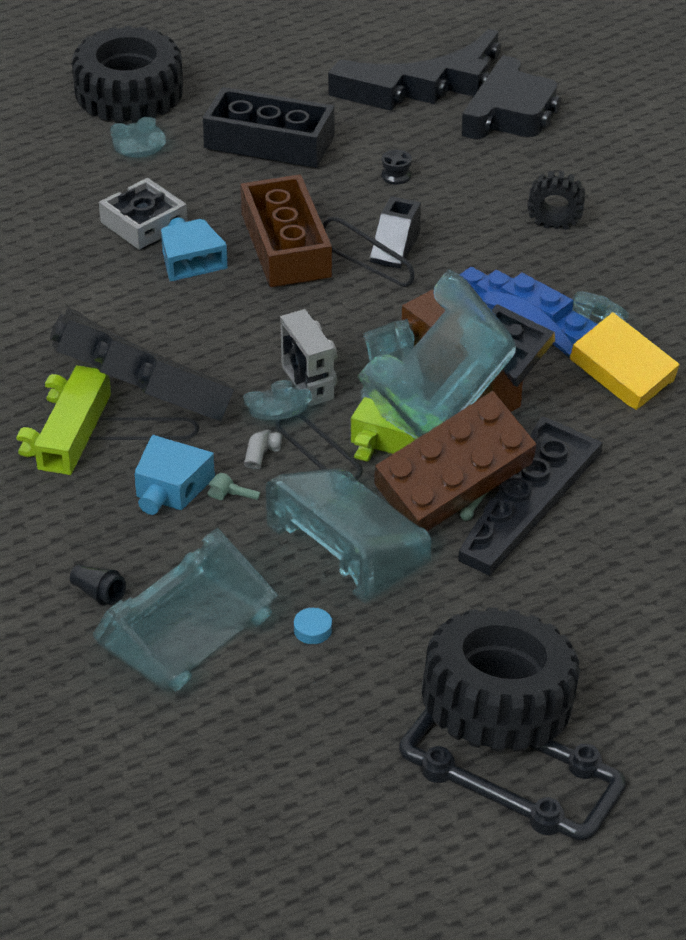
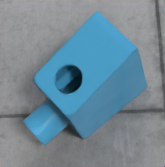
(192, 249)
(171, 474)

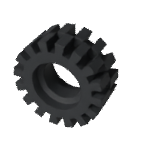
(558, 186)

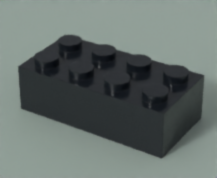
(269, 127)

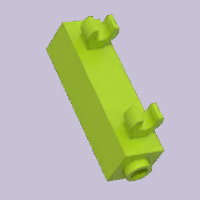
(71, 421)
(374, 432)

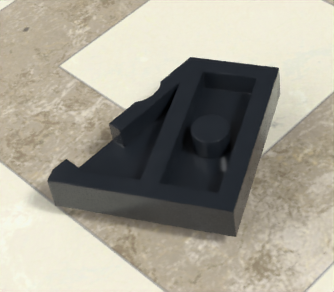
(530, 342)

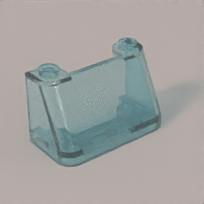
(446, 366)
(352, 523)
(187, 613)

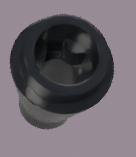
(101, 584)

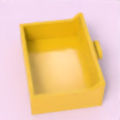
(624, 361)

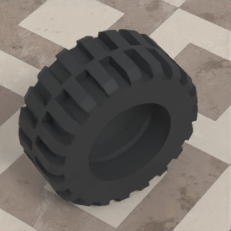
(127, 74)
(500, 679)

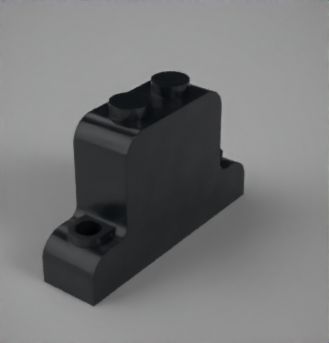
(511, 103)

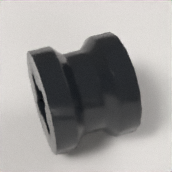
(396, 167)

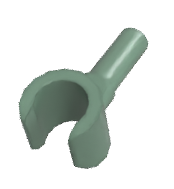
(223, 484)

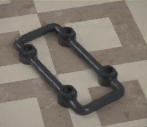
(546, 812)

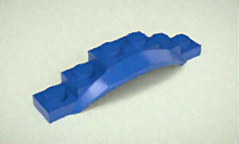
(533, 302)

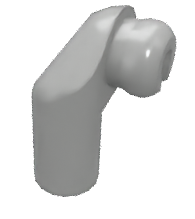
(260, 444)

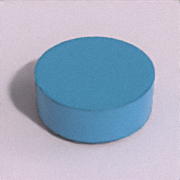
(312, 625)

